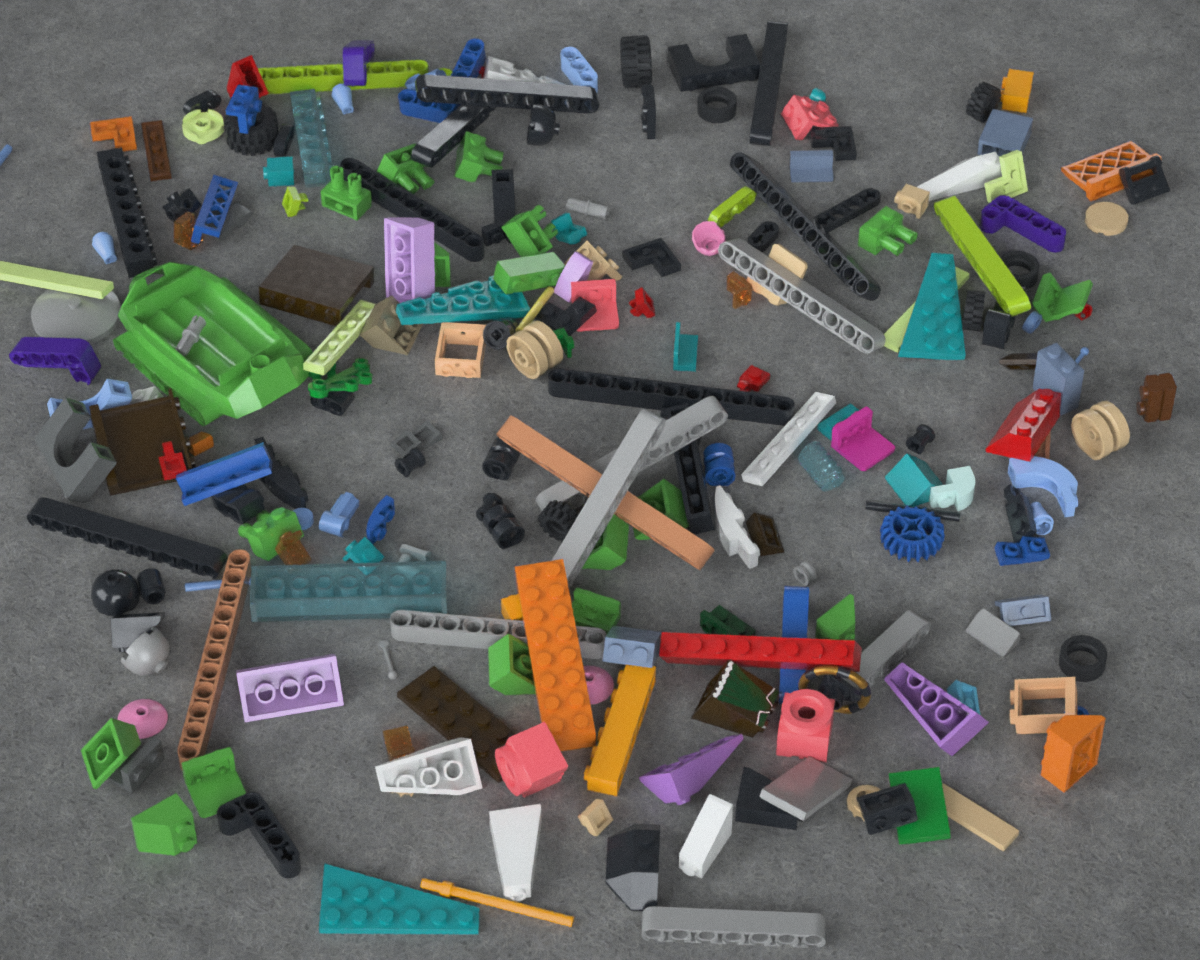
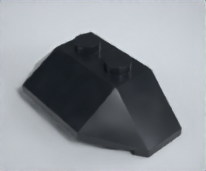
(634, 865)

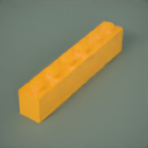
(620, 730)

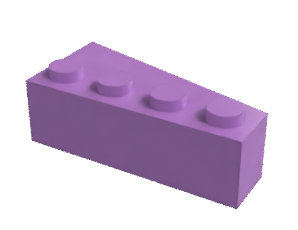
(939, 713)

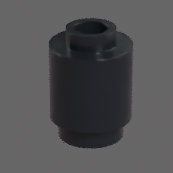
(151, 586)

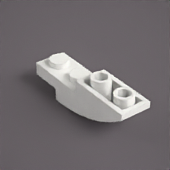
(730, 529)

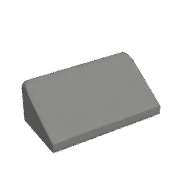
(993, 633)

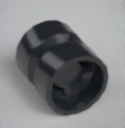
(498, 331)
(500, 460)
(503, 526)

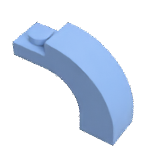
(112, 395)
(1046, 475)

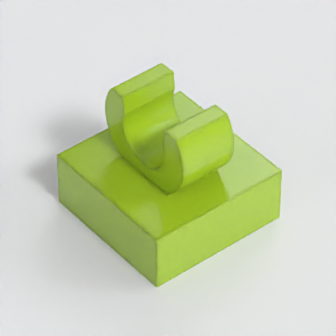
(292, 201)

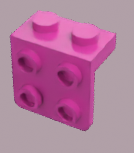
(859, 441)

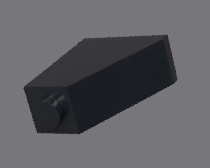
(754, 809)

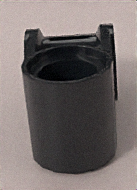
(335, 403)

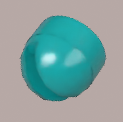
(818, 95)

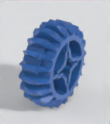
(912, 536)

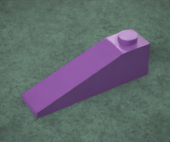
(691, 773)

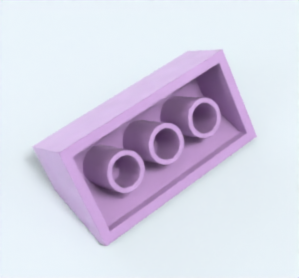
(409, 258)
(289, 687)

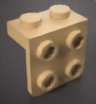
(789, 261)
(600, 265)

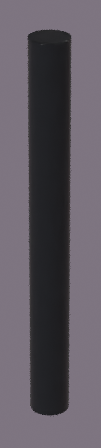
(886, 507)

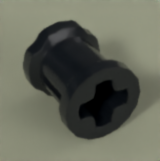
(919, 440)
(410, 462)
(488, 503)

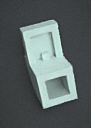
(957, 491)

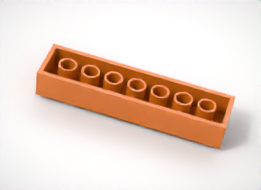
(555, 654)

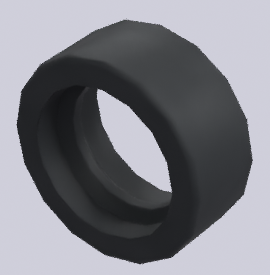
(717, 115)
(1025, 260)
(1081, 672)

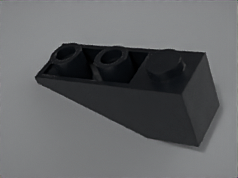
(503, 194)

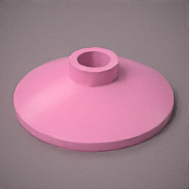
(601, 685)
(149, 723)

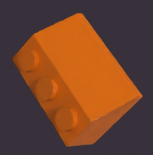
(1071, 749)

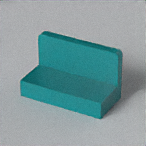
(685, 351)

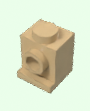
(912, 200)

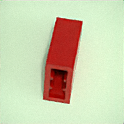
(246, 73)

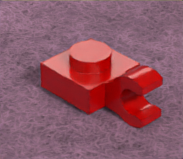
(753, 379)
(171, 462)

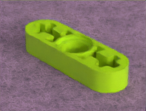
(732, 206)

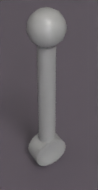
(384, 644)

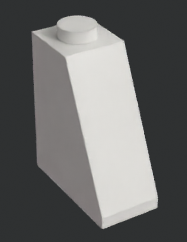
(706, 837)

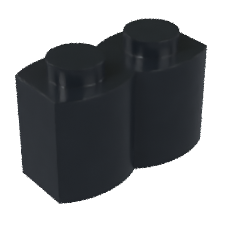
(239, 503)

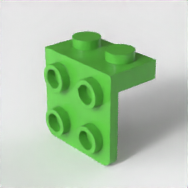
(1058, 302)
(212, 781)

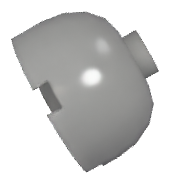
(147, 654)

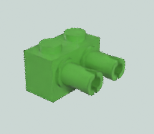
(472, 156)
(400, 169)
(346, 196)
(882, 230)
(527, 234)
(268, 529)

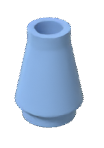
(343, 97)
(104, 245)
(1042, 519)

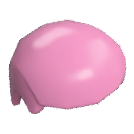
(708, 235)

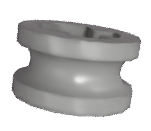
(805, 573)

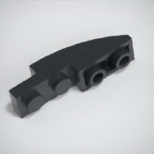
(283, 482)

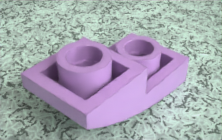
(575, 270)

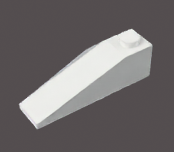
(504, 70)
(964, 176)
(434, 770)

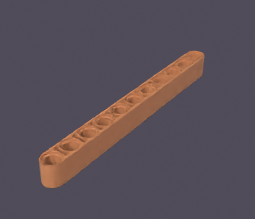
(585, 478)
(215, 657)

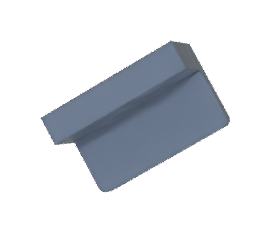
(811, 166)
(1024, 610)

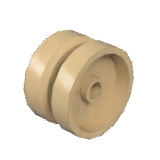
(534, 349)
(1100, 430)

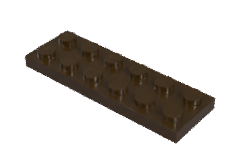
(456, 716)

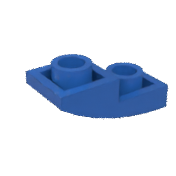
(381, 514)
(1026, 551)

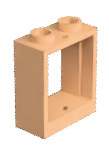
(451, 334)
(1041, 689)

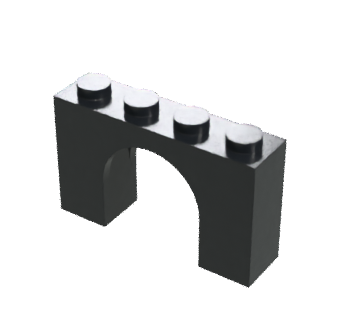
(694, 75)

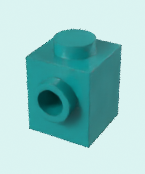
(279, 171)

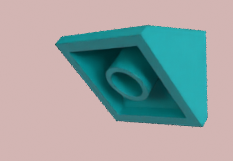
(912, 480)

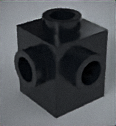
(181, 203)

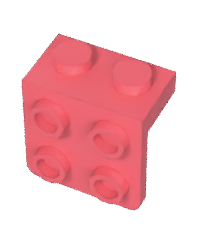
(803, 113)
(601, 294)

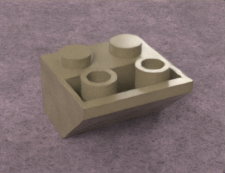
(385, 330)

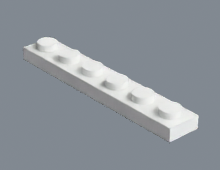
(788, 439)

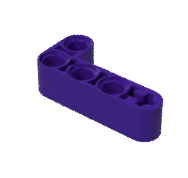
(355, 57)
(1024, 221)
(58, 353)

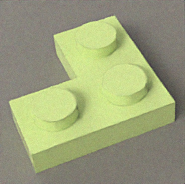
(1013, 177)

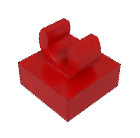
(642, 304)

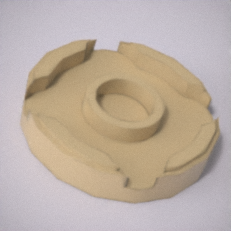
(1106, 218)

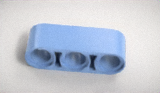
(577, 68)

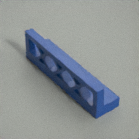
(211, 204)
(224, 473)

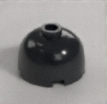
(541, 125)
(115, 592)

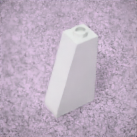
(516, 846)

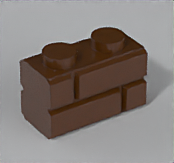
(1157, 397)

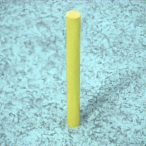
(536, 308)

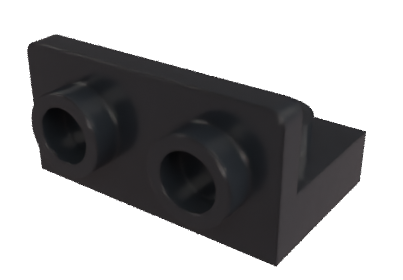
(887, 808)

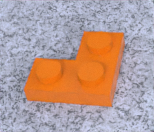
(118, 129)

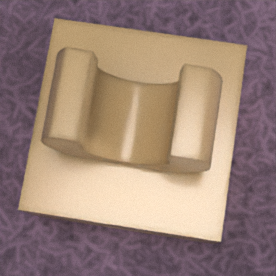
(595, 817)

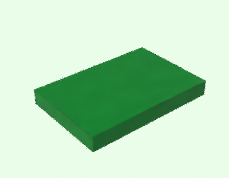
(930, 806)

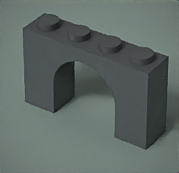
(56, 443)

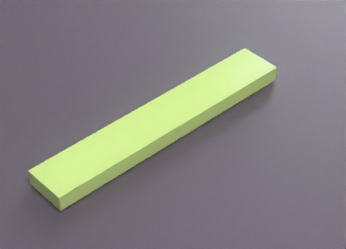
(55, 280)
(895, 334)
(339, 339)

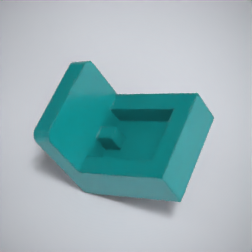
(568, 231)
(363, 552)

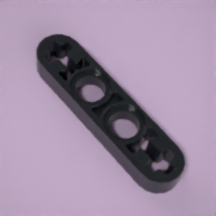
(843, 208)

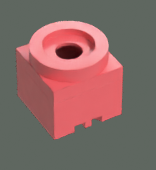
(805, 725)
(530, 761)

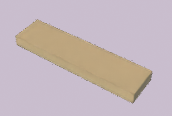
(978, 819)

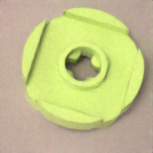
(211, 127)

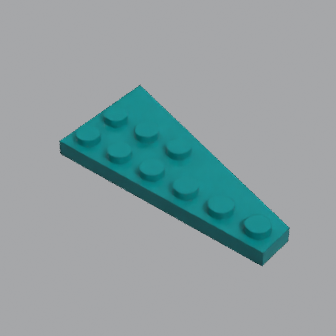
(464, 303)
(936, 320)
(374, 906)

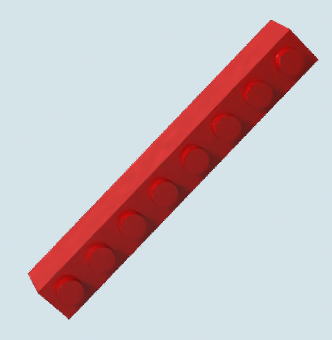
(759, 651)

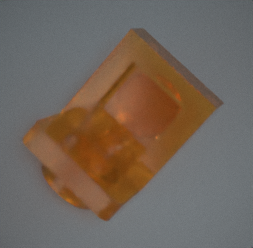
(740, 289)
(291, 549)
(398, 742)

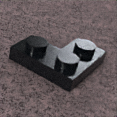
(837, 137)
(654, 253)
(570, 319)

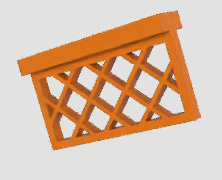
(1100, 184)

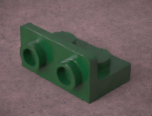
(724, 623)

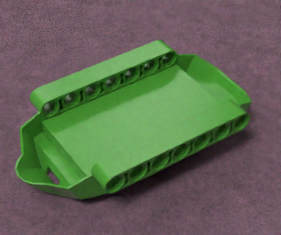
(240, 354)

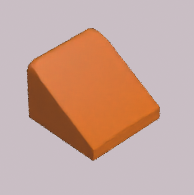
(200, 442)

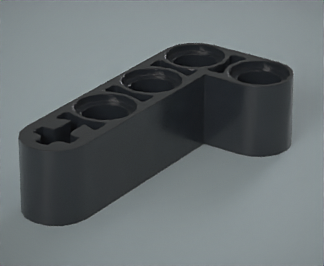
(997, 326)
(254, 813)

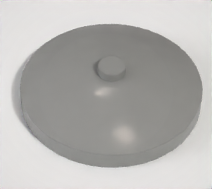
(75, 316)

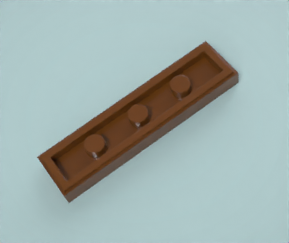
(156, 150)

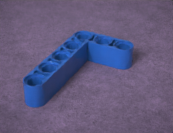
(468, 65)
(793, 626)

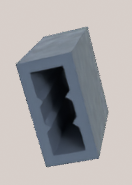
(1005, 133)
(1059, 373)
(632, 646)

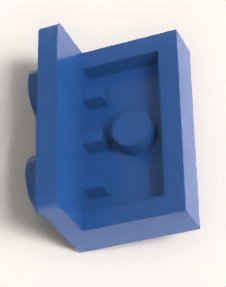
(245, 105)

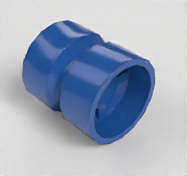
(719, 464)

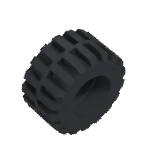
(636, 61)
(260, 136)

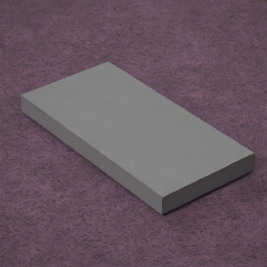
(805, 788)

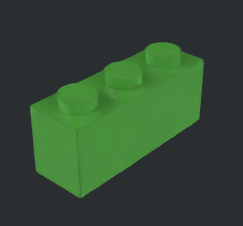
(528, 272)

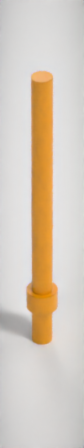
(448, 889)

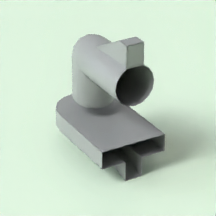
(409, 552)

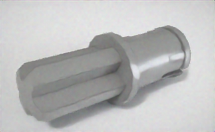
(588, 208)
(190, 335)

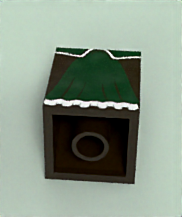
(736, 701)

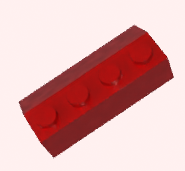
(1027, 425)

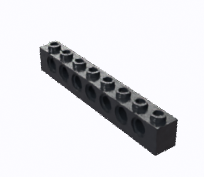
(125, 211)

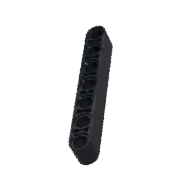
(449, 134)

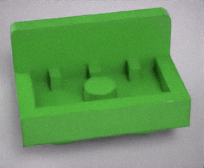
(595, 610)

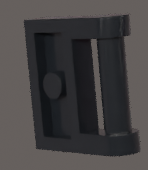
(648, 111)
(1147, 187)

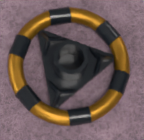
(837, 688)

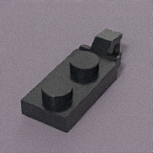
(1019, 513)

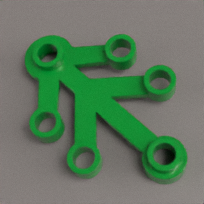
(342, 381)

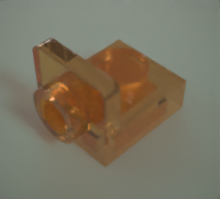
(184, 230)

